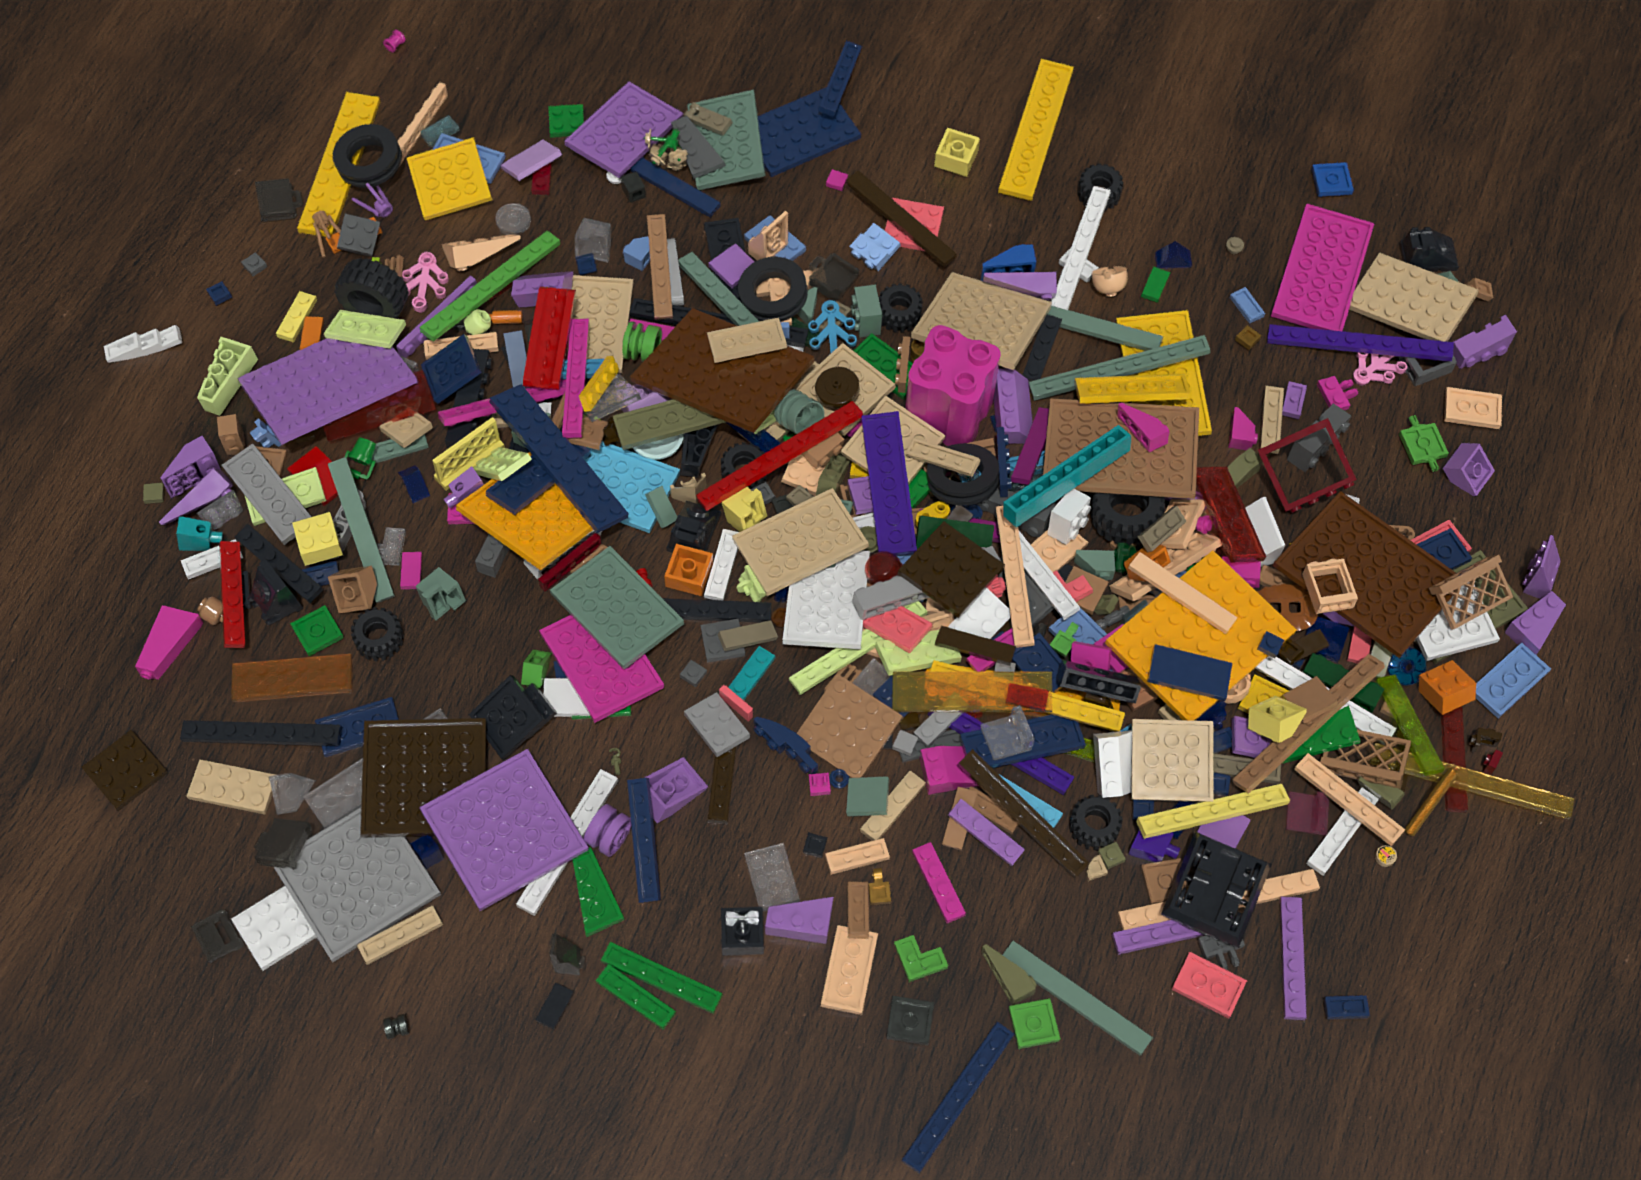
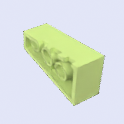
(230, 363)

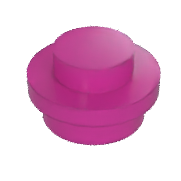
(1204, 524)

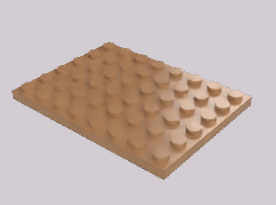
(1160, 473)

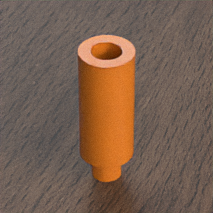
(507, 317)

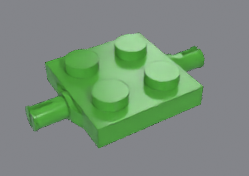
(1423, 443)

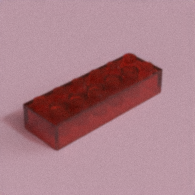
(392, 408)

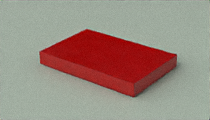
(317, 459)

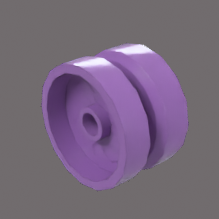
(607, 830)

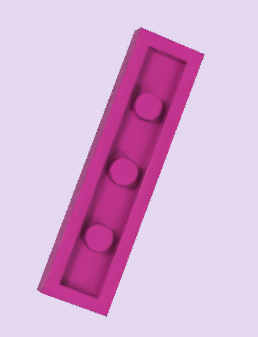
(938, 882)

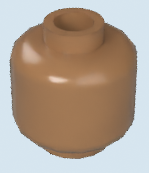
(211, 610)

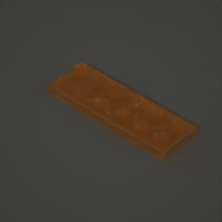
(291, 677)

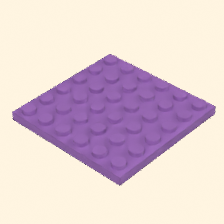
(503, 829)

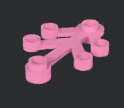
(424, 279)
(1376, 364)

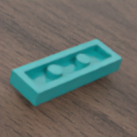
(752, 672)

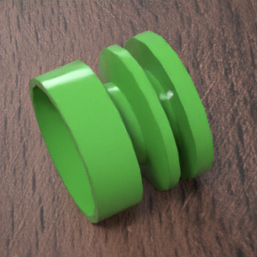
(640, 342)

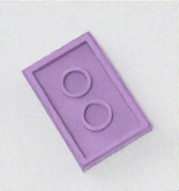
(531, 160)

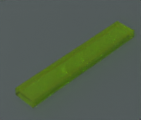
(1410, 725)

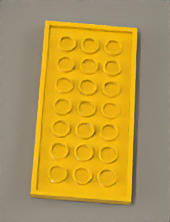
(1174, 328)

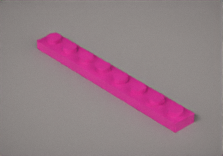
(575, 378)
(484, 408)

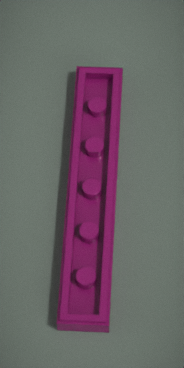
(1032, 449)

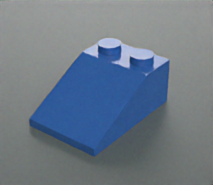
(1014, 260)

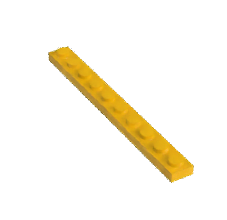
(1065, 706)

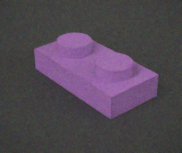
(1294, 400)

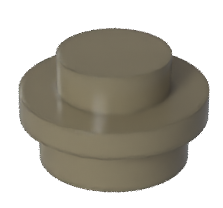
(1234, 245)

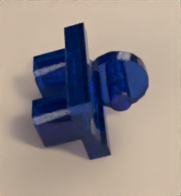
(1216, 714)

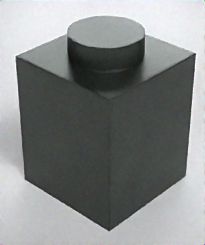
(633, 187)

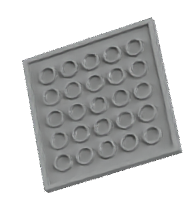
(355, 884)

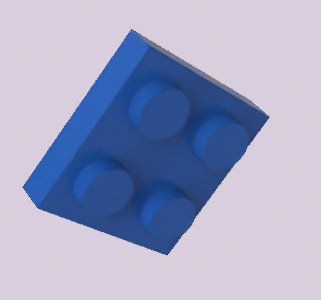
(1332, 179)

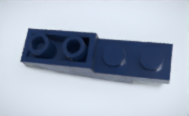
(782, 738)

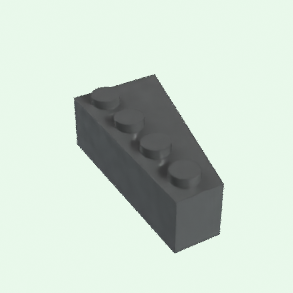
(1309, 448)

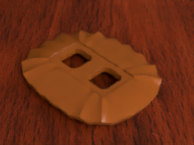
(1291, 593)

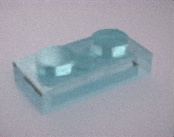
(433, 132)

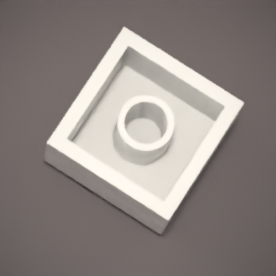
(1069, 516)

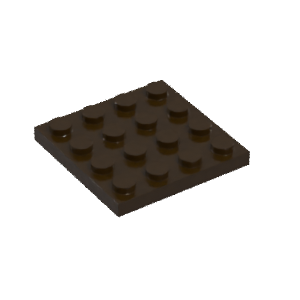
(951, 569)

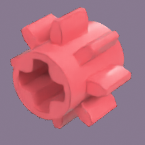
(997, 586)

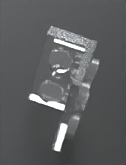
(221, 510)
(1008, 735)

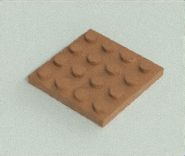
(849, 727)

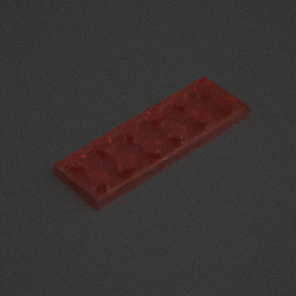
(1229, 515)

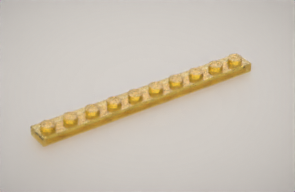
(1488, 785)

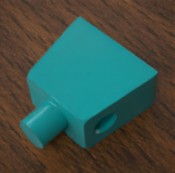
(196, 535)

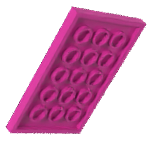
(594, 674)

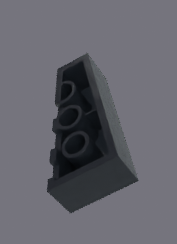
(695, 449)

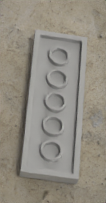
(266, 492)

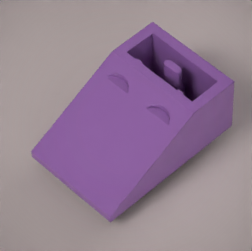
(189, 467)
(1542, 570)

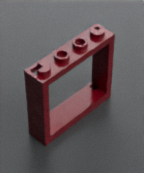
(1328, 491)

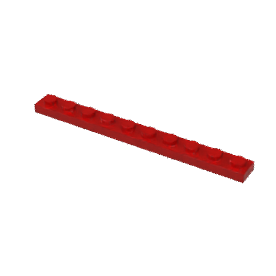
(779, 455)

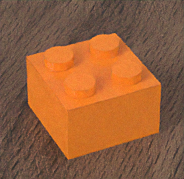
(688, 570)
(1447, 687)

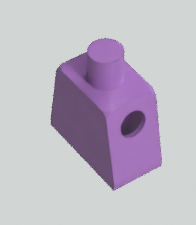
(463, 486)

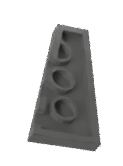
(701, 155)
(1038, 603)

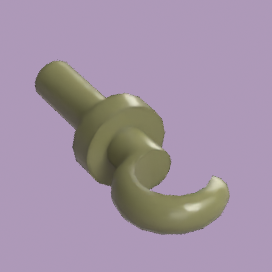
(616, 761)

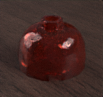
(882, 567)

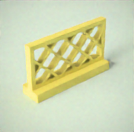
(464, 460)

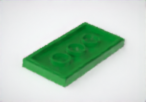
(883, 359)

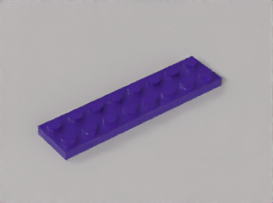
(889, 483)

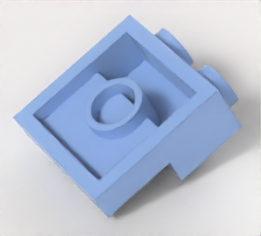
(874, 247)

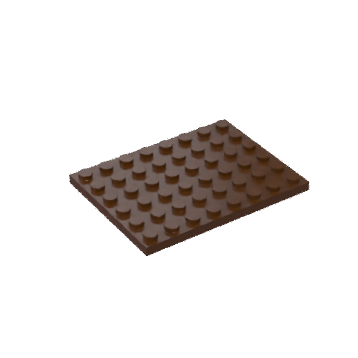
(733, 390)
(1384, 566)

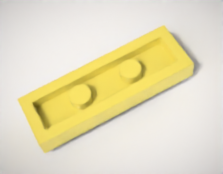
(295, 317)

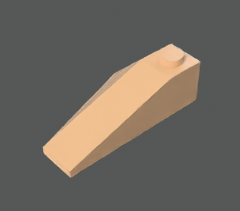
(465, 254)

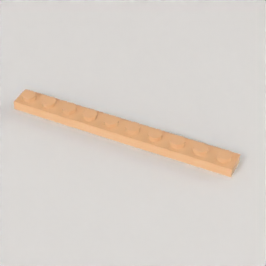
(1273, 889)

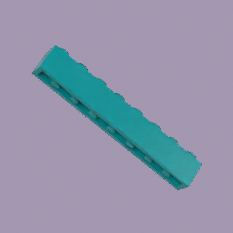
(1066, 476)

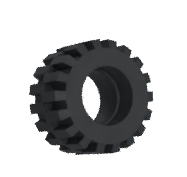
(1100, 176)
(900, 319)
(740, 455)
(380, 647)
(1101, 808)

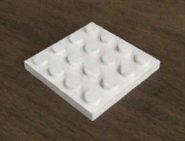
(1440, 640)

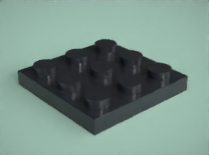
(509, 716)

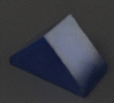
(1173, 256)
(414, 483)
(427, 851)

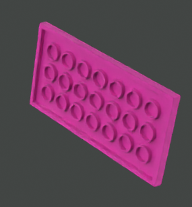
(1322, 269)

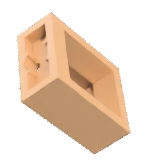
(1335, 602)

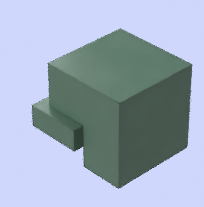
(440, 593)

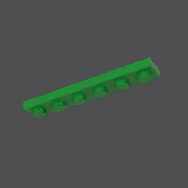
(662, 978)

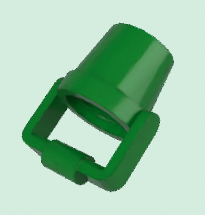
(363, 454)

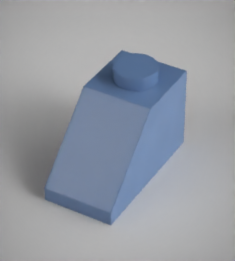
(637, 253)

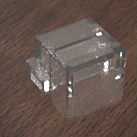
(593, 238)

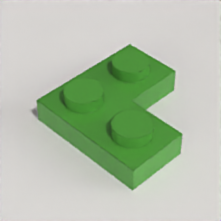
(917, 964)

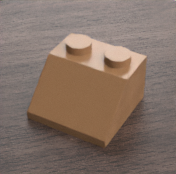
(353, 588)

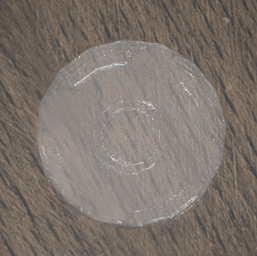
(513, 219)

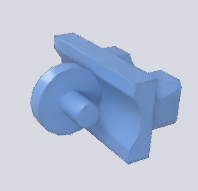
(264, 434)

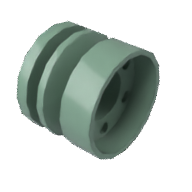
(798, 411)

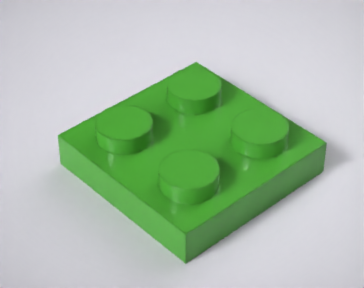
(1034, 1023)

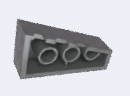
(1034, 526)

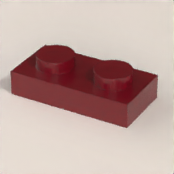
(541, 180)

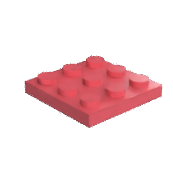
(926, 214)

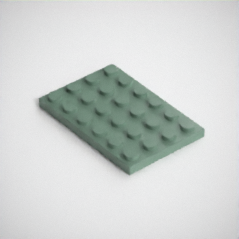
(740, 144)
(616, 607)

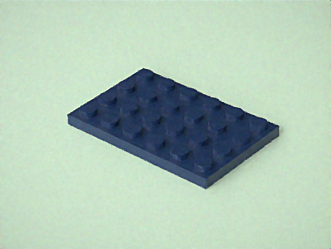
(801, 133)

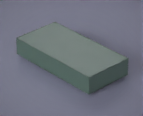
(661, 506)

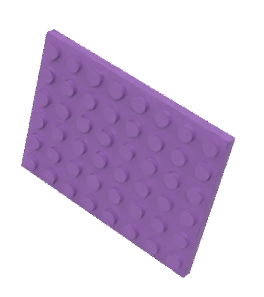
(323, 385)

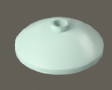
(660, 449)

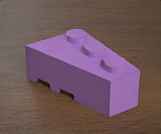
(1485, 344)
(1536, 622)
(801, 920)

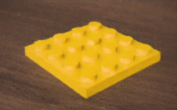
(449, 179)

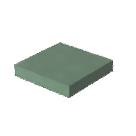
(867, 796)

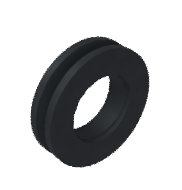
(361, 137)
(773, 268)
(966, 492)

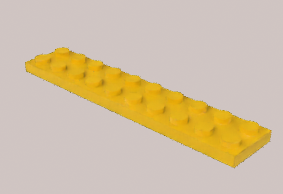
(1036, 130)
(329, 189)

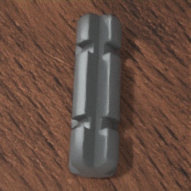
(1113, 617)

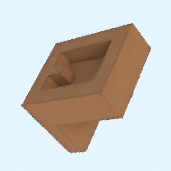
(1484, 288)

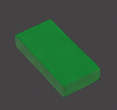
(1155, 284)

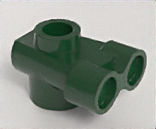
(1122, 554)

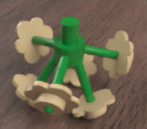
(658, 155)

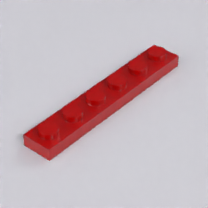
(231, 594)

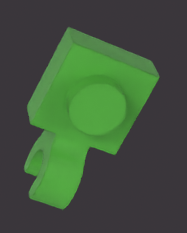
(1063, 640)

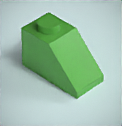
(535, 668)

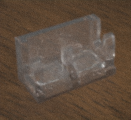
(871, 677)

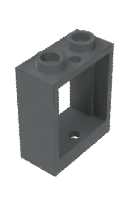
(1419, 376)

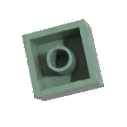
(866, 310)

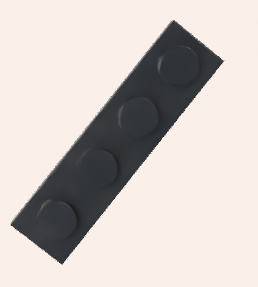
(1042, 348)

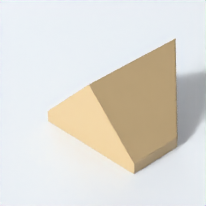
(688, 490)

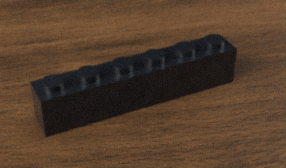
(469, 393)

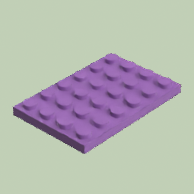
(617, 130)

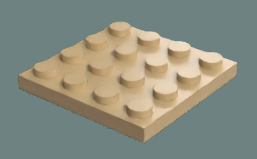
(872, 382)
(910, 427)
(1172, 760)

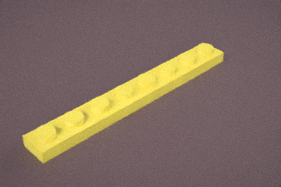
(1214, 811)

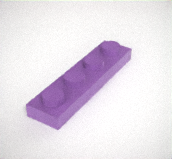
(986, 832)

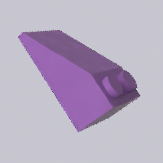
(673, 788)

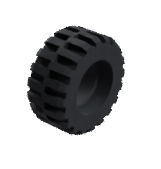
(371, 289)
(1121, 527)

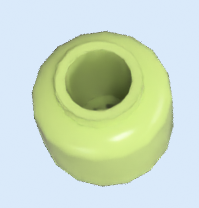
(477, 322)

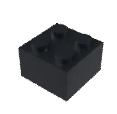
(742, 931)

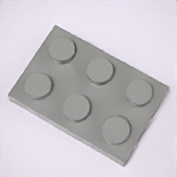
(716, 724)

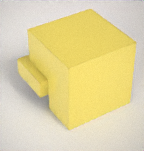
(744, 509)

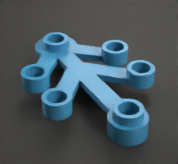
(831, 329)

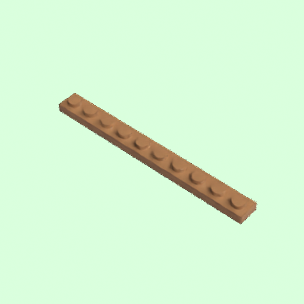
(1278, 752)

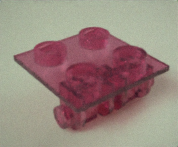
(1308, 813)

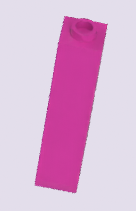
(166, 640)

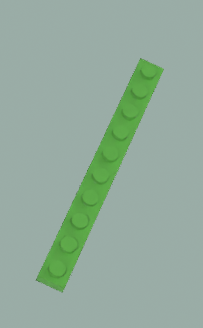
(489, 286)

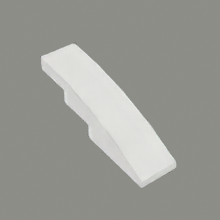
(142, 345)

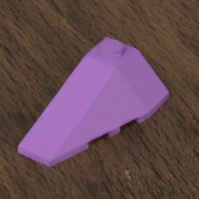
(1034, 284)
(208, 490)

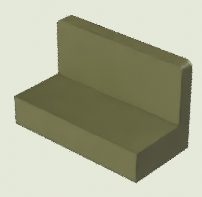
(1387, 795)

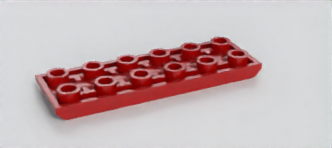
(549, 338)

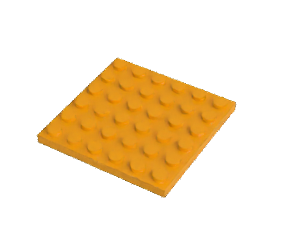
(537, 531)

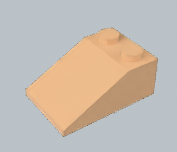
(770, 239)

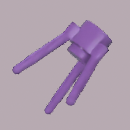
(382, 206)

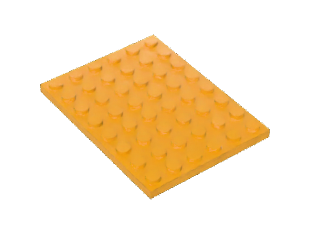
(1177, 627)

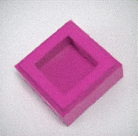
(836, 180)

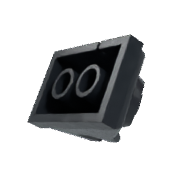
(1429, 250)
(694, 527)
(272, 595)

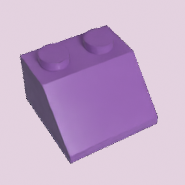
(1469, 468)

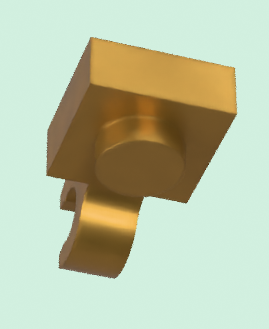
(879, 891)

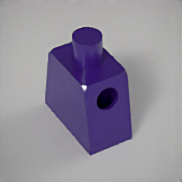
(1154, 847)

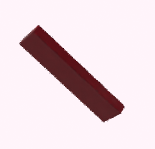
(569, 562)

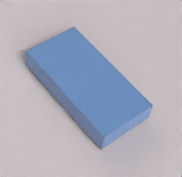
(1247, 305)

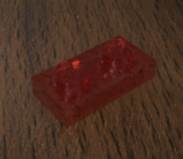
(1027, 697)

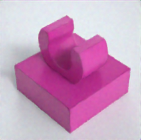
(819, 784)

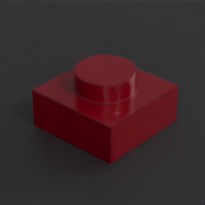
(1492, 761)

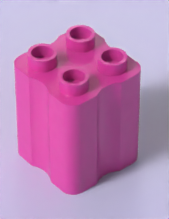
(953, 384)

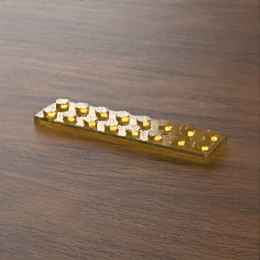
(963, 691)

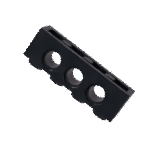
(1098, 681)

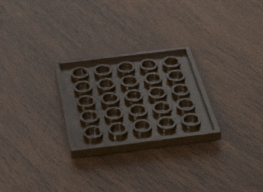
(412, 765)

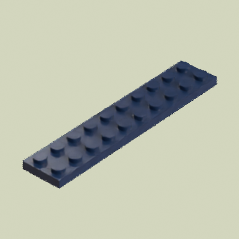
(559, 458)

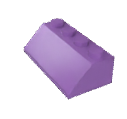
(1013, 405)

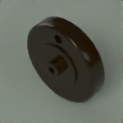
(837, 387)

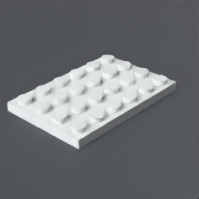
(822, 606)

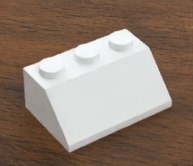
(1266, 530)
(1113, 763)

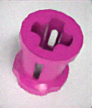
(394, 41)

